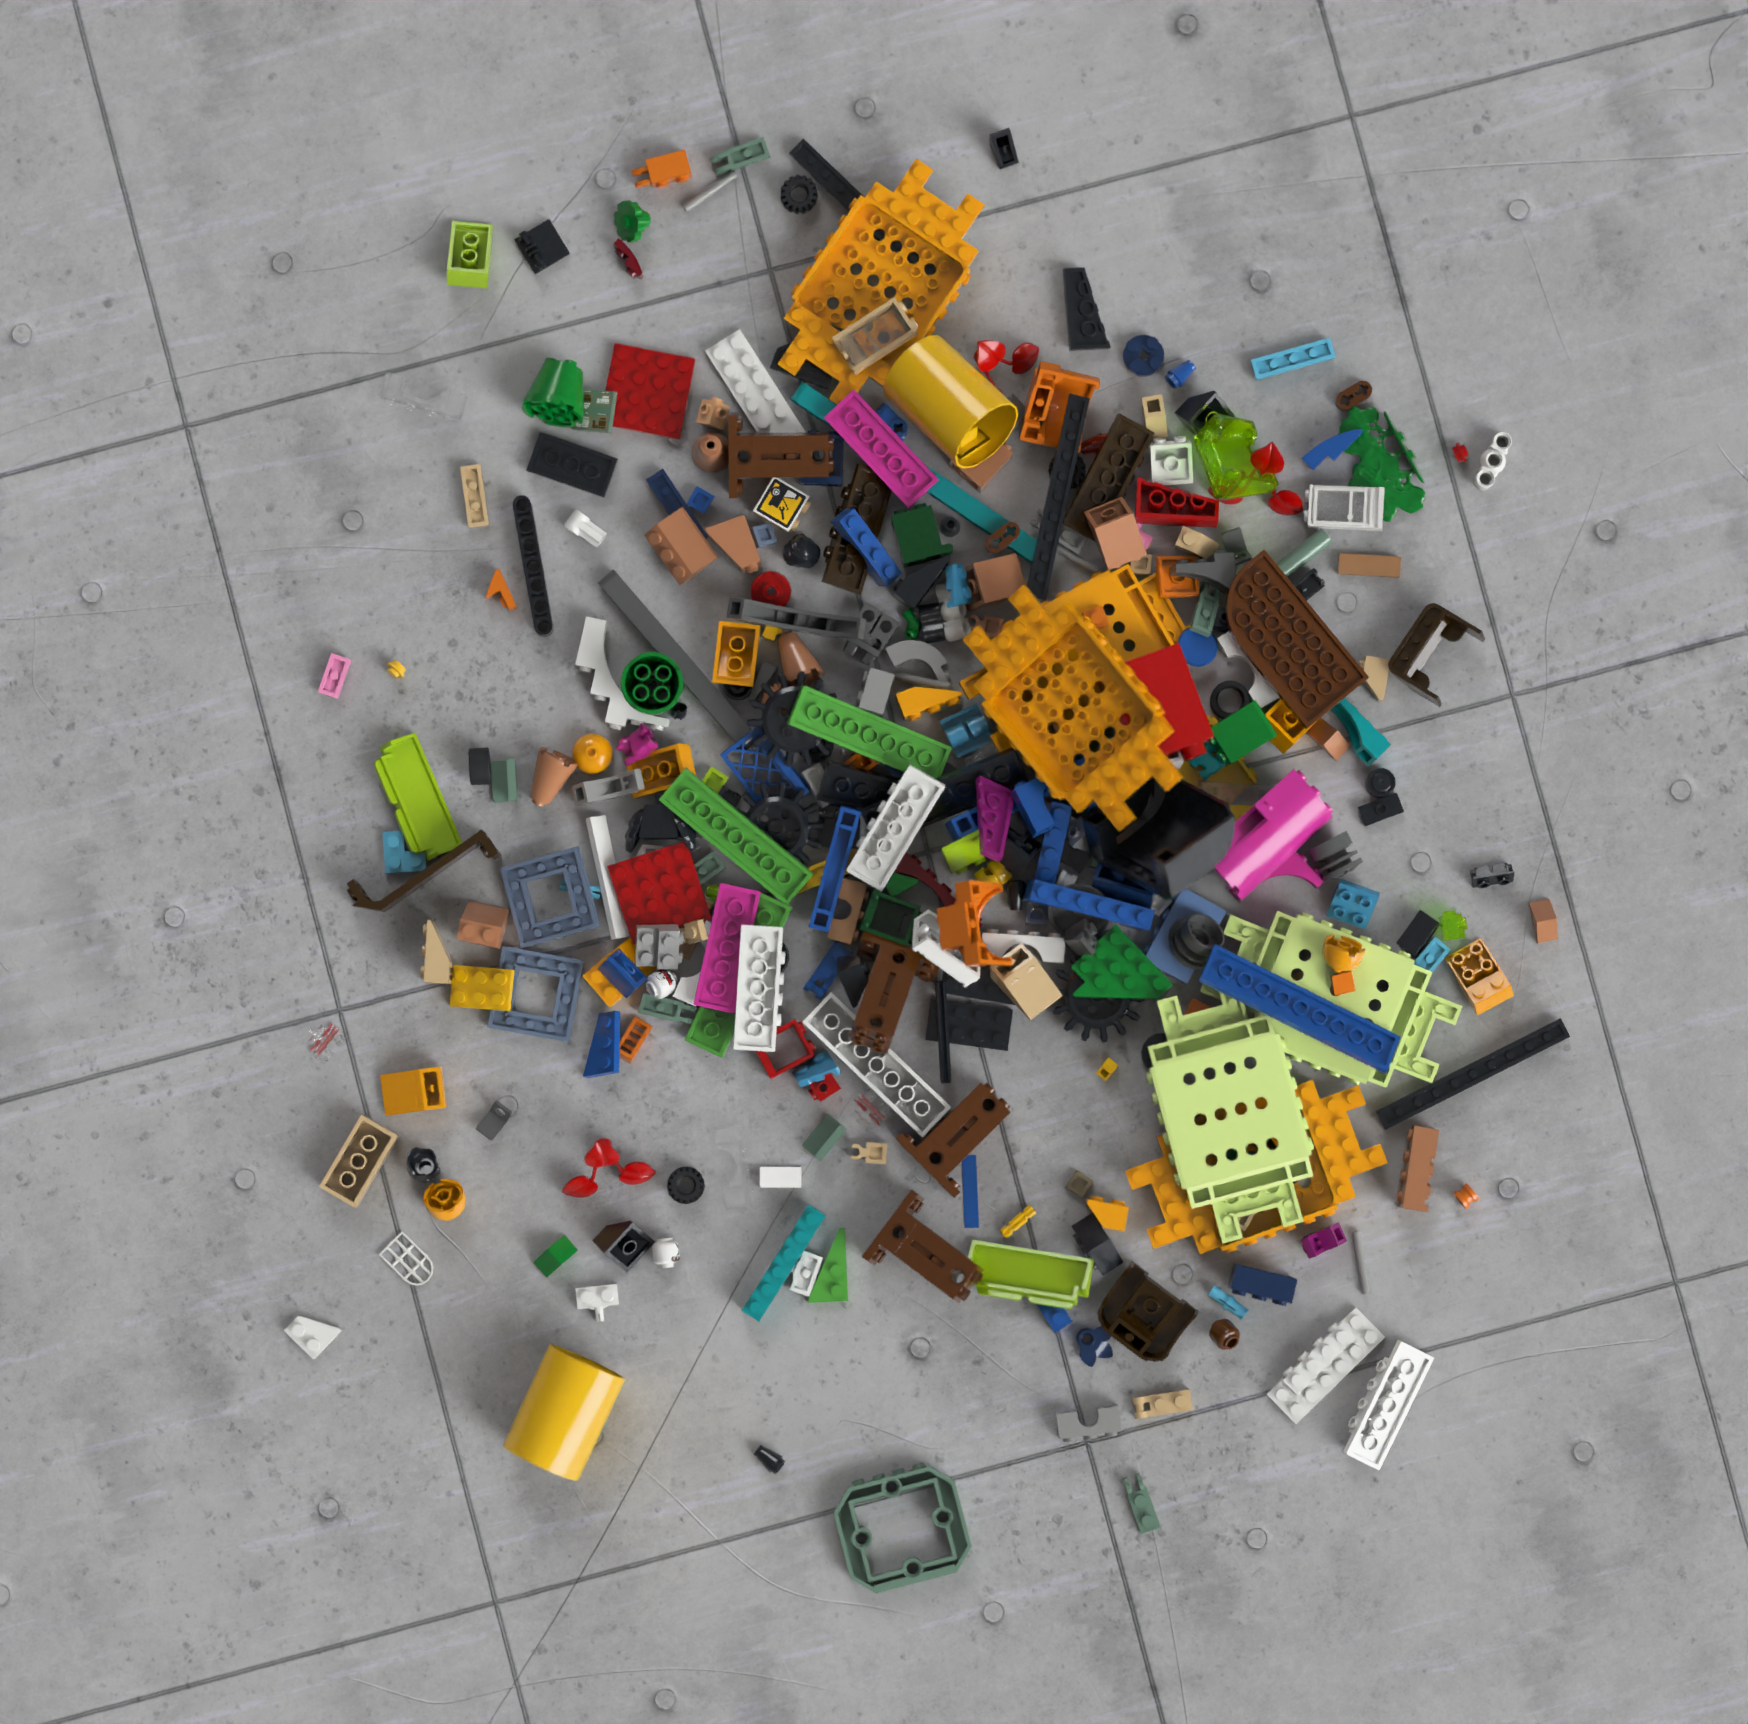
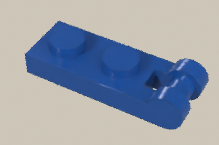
(827, 970)

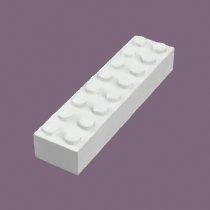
(880, 1071)

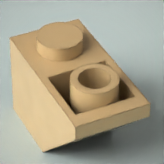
(1154, 415)

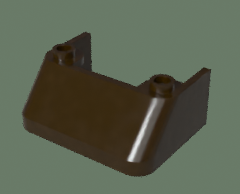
(1420, 643)

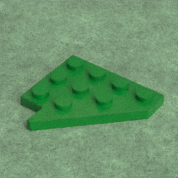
(1119, 971)

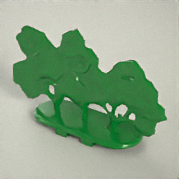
(1378, 466)

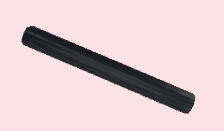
(943, 1032)

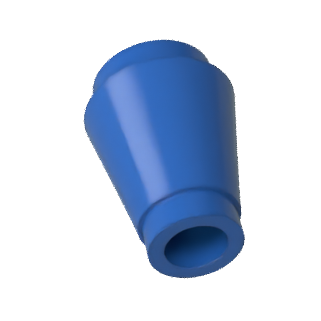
(1178, 375)

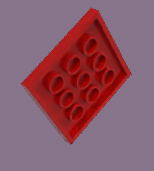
(650, 390)
(659, 889)

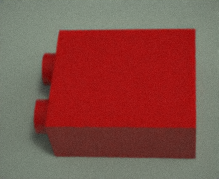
(1171, 683)

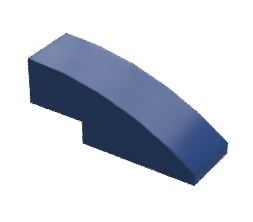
(1331, 447)

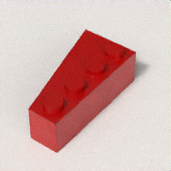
(1173, 507)

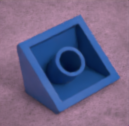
(622, 973)

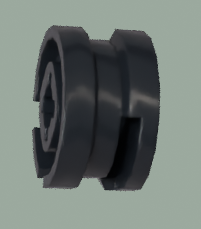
(737, 692)
(1380, 782)

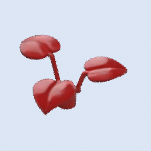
(991, 352)
(1270, 460)
(602, 1155)

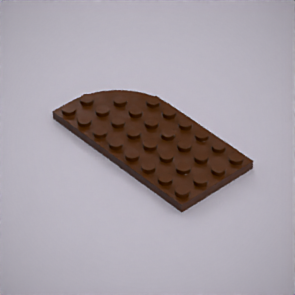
(1289, 641)

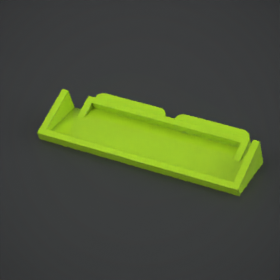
(416, 797)
(1031, 1273)

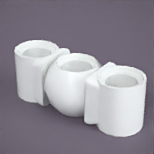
(1497, 452)
(956, 625)

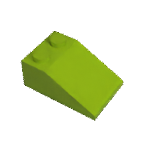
(469, 254)
(963, 853)

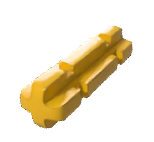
(1017, 1221)

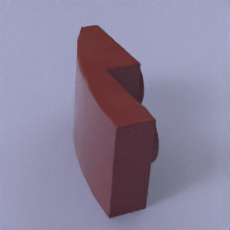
(631, 263)

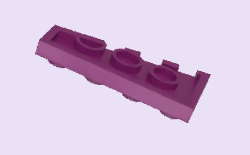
(994, 816)

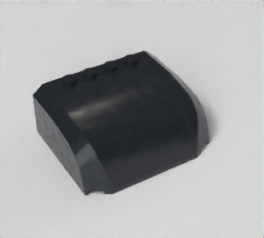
(1171, 840)

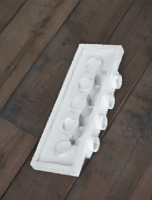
(894, 827)
(758, 988)
(1325, 1365)
(1386, 1404)

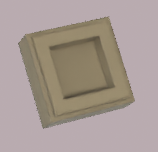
(1079, 1184)

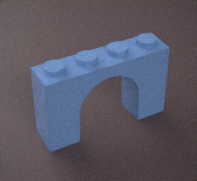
(1184, 905)

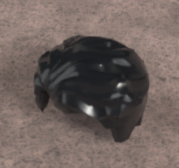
(801, 552)
(422, 1165)

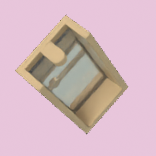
(875, 335)

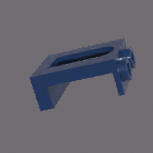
(837, 474)

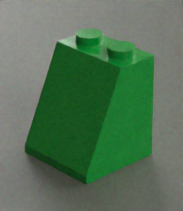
(1241, 733)

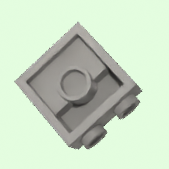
(658, 946)

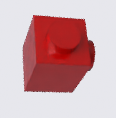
(824, 1088)

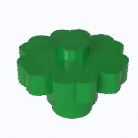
(630, 221)

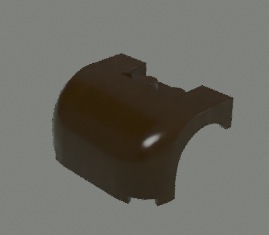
(1144, 1315)

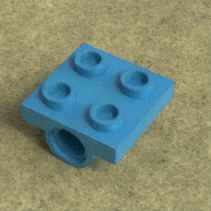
(966, 730)
(1352, 903)

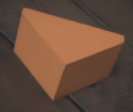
(1328, 739)
(1544, 920)

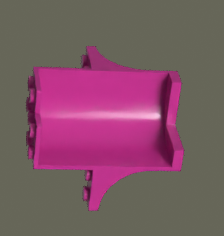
(1271, 834)

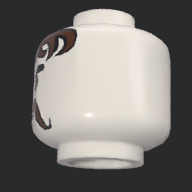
(665, 1252)

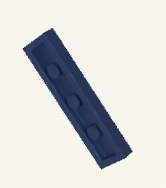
(669, 496)

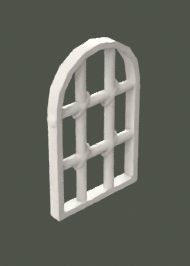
(408, 1251)

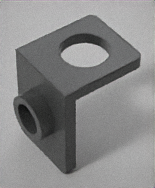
(1234, 542)
(494, 1121)

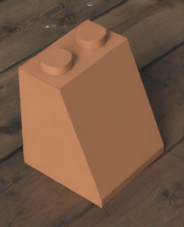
(983, 473)
(1115, 533)
(736, 543)
(993, 580)
(483, 924)

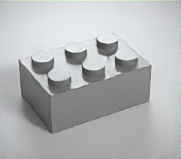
(876, 691)

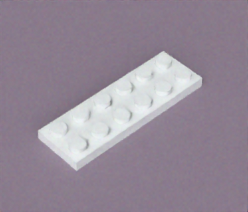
(752, 386)

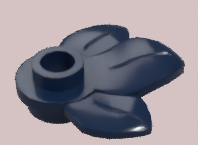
(1095, 1347)

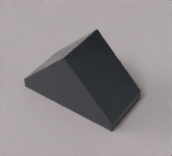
(1003, 148)

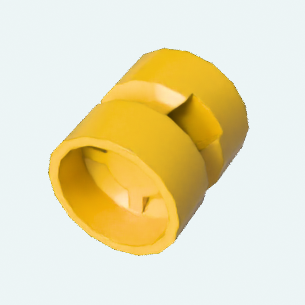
(993, 873)

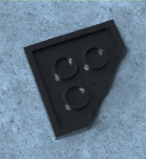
(808, 371)

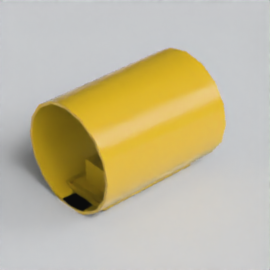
(950, 401)
(563, 1412)

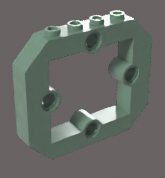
(855, 1551)

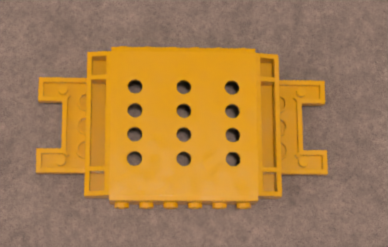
(922, 226)
(1146, 618)
(1029, 651)
(1332, 1162)

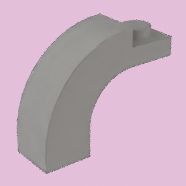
(919, 651)
(608, 788)

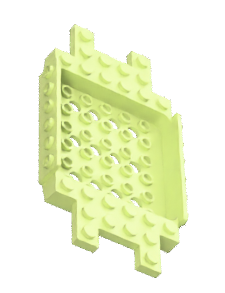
(1404, 1005)
(1249, 1181)

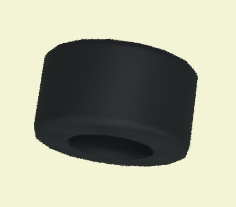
(479, 766)

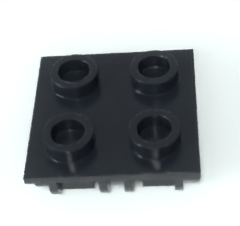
(541, 246)
(829, 816)

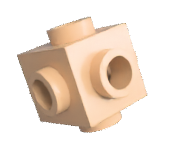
(713, 413)

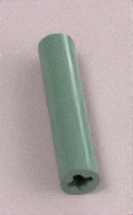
(1304, 552)

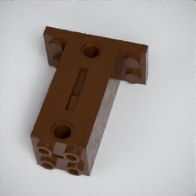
(775, 454)
(886, 989)
(958, 1135)
(924, 1251)

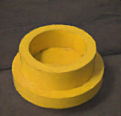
(396, 669)

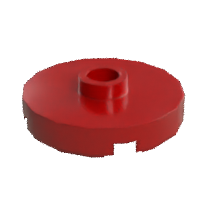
(775, 580)

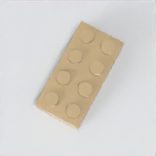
(359, 1161)

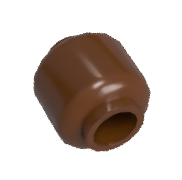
(1224, 1334)

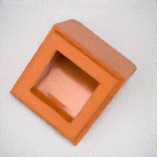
(1342, 983)

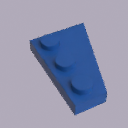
(605, 1046)

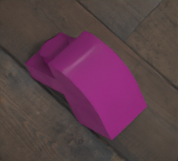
(1323, 1240)

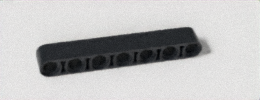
(529, 556)

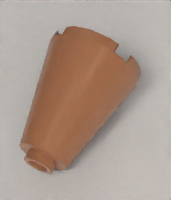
(711, 459)
(797, 658)
(550, 775)

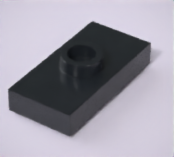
(1380, 809)

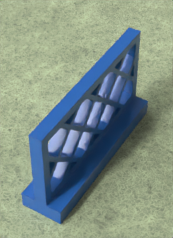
(789, 773)

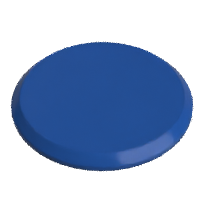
(1197, 648)

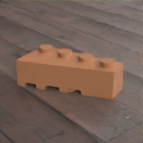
(1417, 1168)

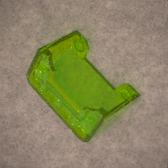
(1225, 457)

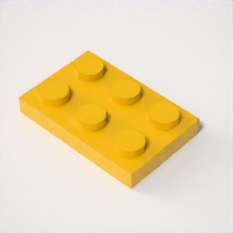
(481, 988)

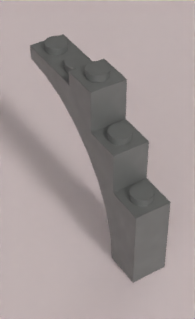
(1215, 571)
(795, 620)

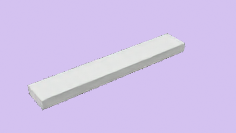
(603, 857)

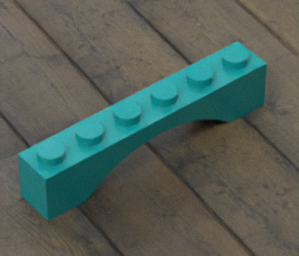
(1365, 739)
(783, 1263)

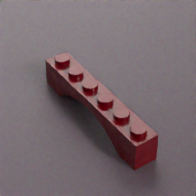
(911, 867)

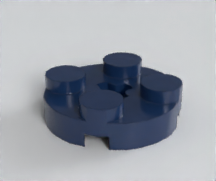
(1153, 361)

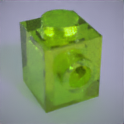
(1452, 926)

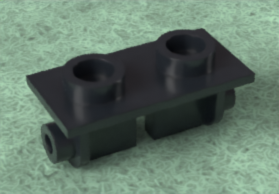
(1501, 875)

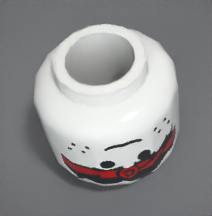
(661, 983)

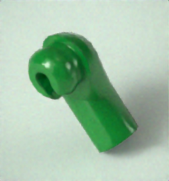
(913, 625)

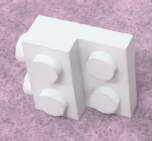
(1171, 461)

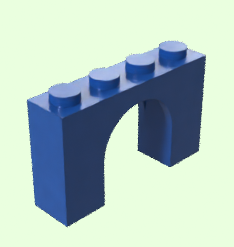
(1031, 804)

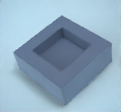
(763, 535)

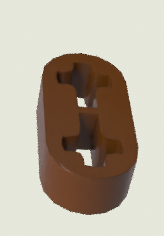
(1351, 392)
(999, 534)

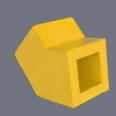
(771, 633)
(1107, 1069)

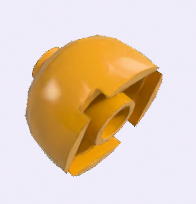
(592, 753)
(1342, 954)
(445, 1199)

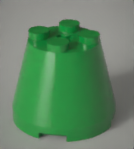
(556, 394)
(645, 670)

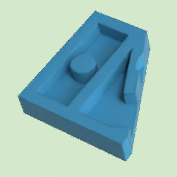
(958, 585)
(815, 1069)

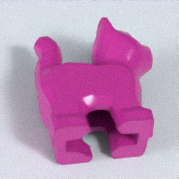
(638, 743)

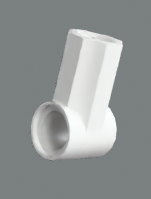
(582, 526)

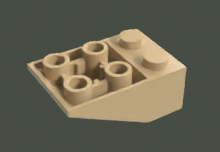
(438, 964)
(1025, 982)

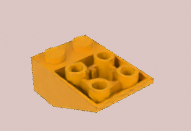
(920, 700)
(1479, 976)
(413, 1091)

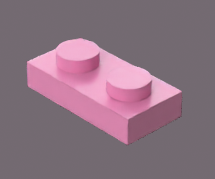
(334, 676)

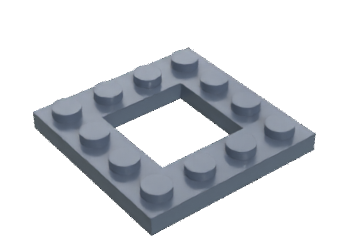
(584, 912)
(570, 974)

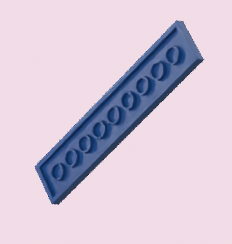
(1299, 1008)

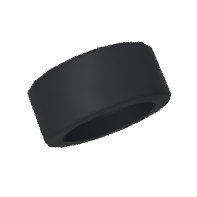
(1224, 685)

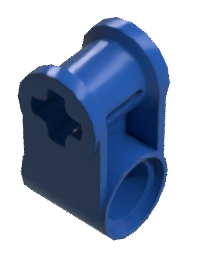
(892, 420)

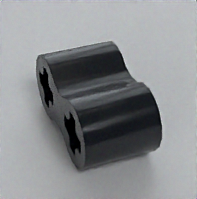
(931, 623)

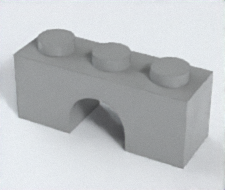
(1107, 1422)

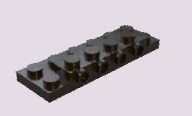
(1110, 471)
(870, 499)

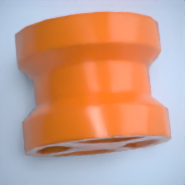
(1466, 1196)

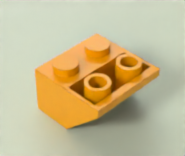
(1109, 1215)

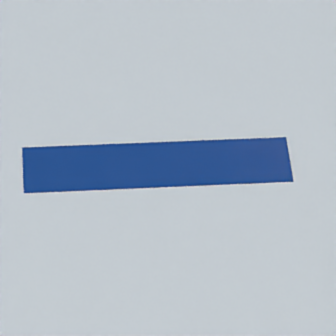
(970, 1192)

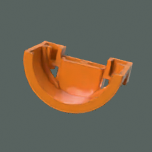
(1048, 402)
(960, 923)

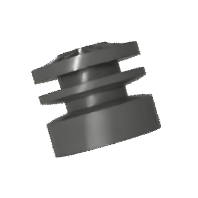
(1335, 856)
(1196, 940)

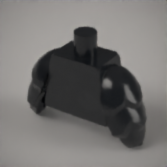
(658, 823)

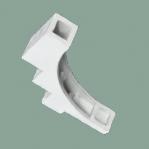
(593, 657)

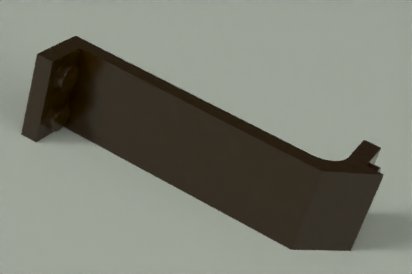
(357, 892)

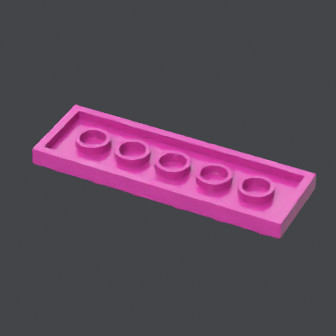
(881, 448)
(721, 958)

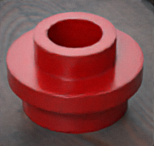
(1460, 452)

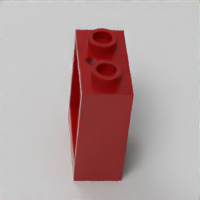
(808, 1045)

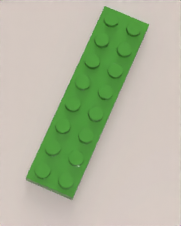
(867, 733)
(736, 836)
(715, 1028)

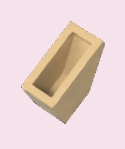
(1195, 543)
(1377, 670)

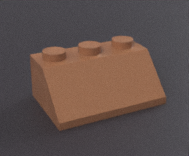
(681, 546)

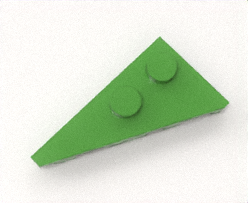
(832, 1279)

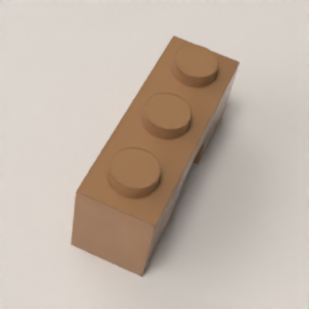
(854, 894)

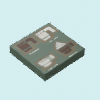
(598, 411)

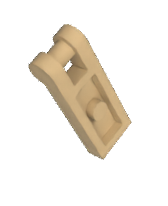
(1163, 1403)

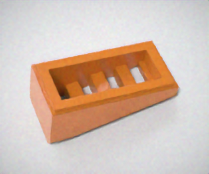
(642, 1024)

